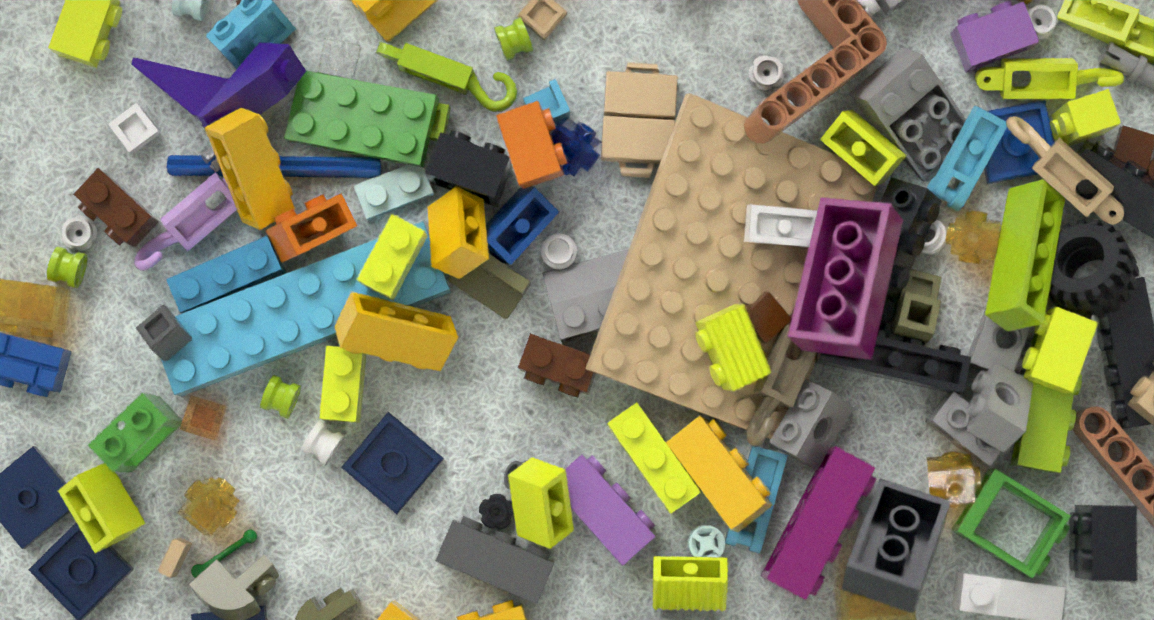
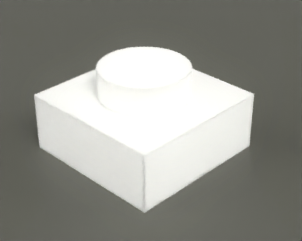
(134, 128)

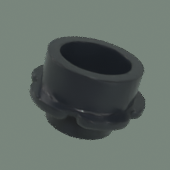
(506, 511)

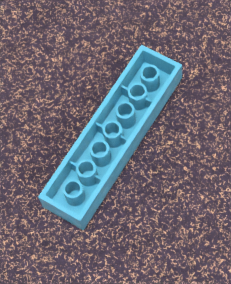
(284, 316)

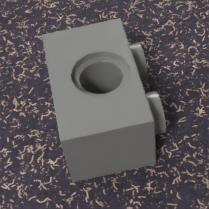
(986, 351)
(999, 406)
(811, 424)

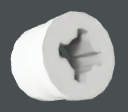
(322, 443)

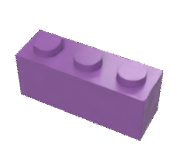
(605, 509)

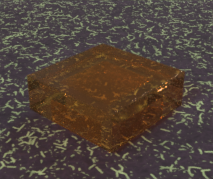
(203, 417)

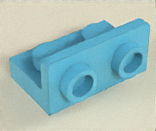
(247, 26)

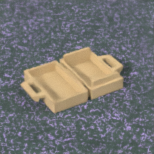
(638, 117)

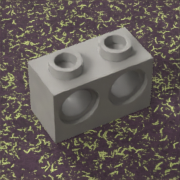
(951, 421)

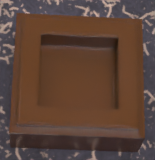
(1134, 146)
(767, 317)

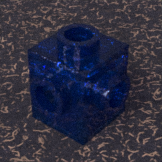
(578, 145)

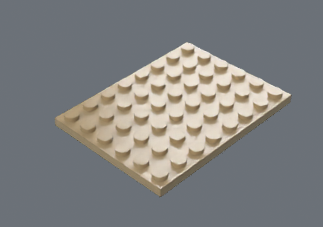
(694, 258)

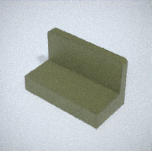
(494, 286)

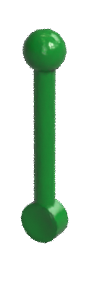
(249, 537)

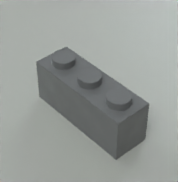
(495, 559)

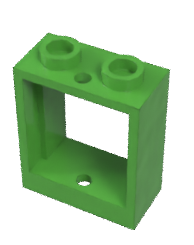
(147, 426)
(972, 514)

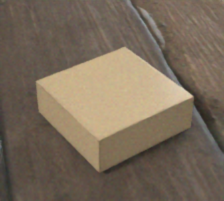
(542, 16)
(174, 557)

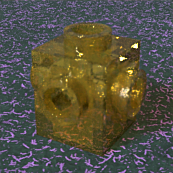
(986, 231)
(953, 478)
(197, 508)

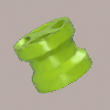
(513, 39)
(67, 267)
(280, 396)

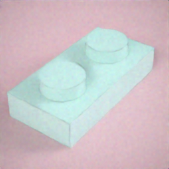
(393, 190)

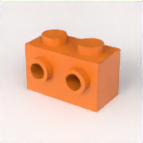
(531, 144)
(308, 229)

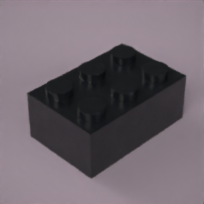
(896, 545)

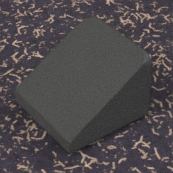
(164, 333)

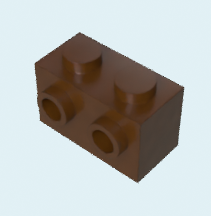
(108, 201)
(556, 363)

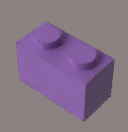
(994, 36)

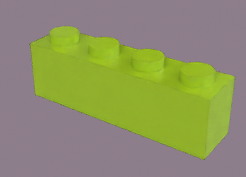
(1025, 256)
(1047, 427)

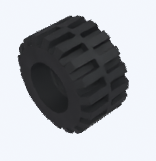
(1107, 285)

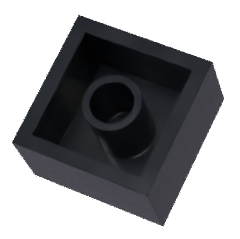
(469, 166)
(1104, 542)

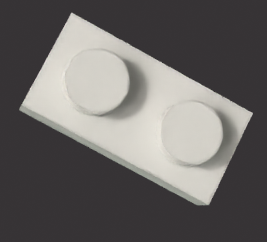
(779, 225)

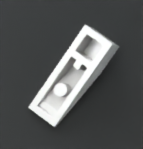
(1007, 597)

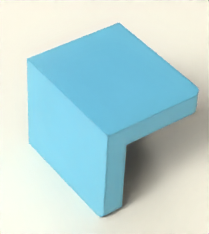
(553, 99)

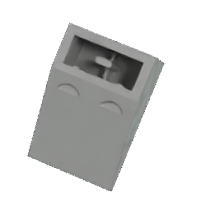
(911, 110)

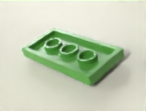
(362, 118)

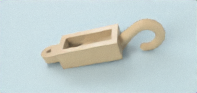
(1065, 169)

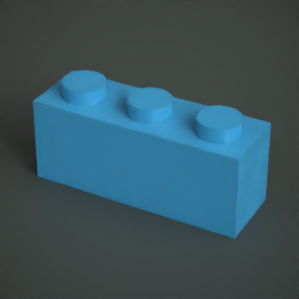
(226, 275)

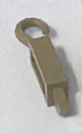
(779, 387)

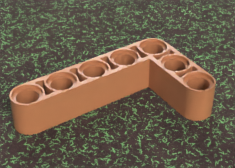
(856, 46)
(1130, 461)

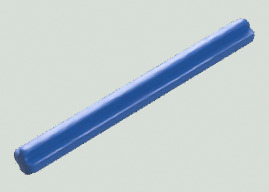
(290, 166)

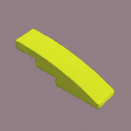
(1113, 23)

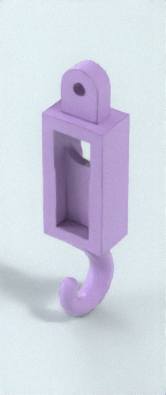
(188, 221)

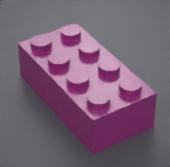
(845, 277)
(818, 522)

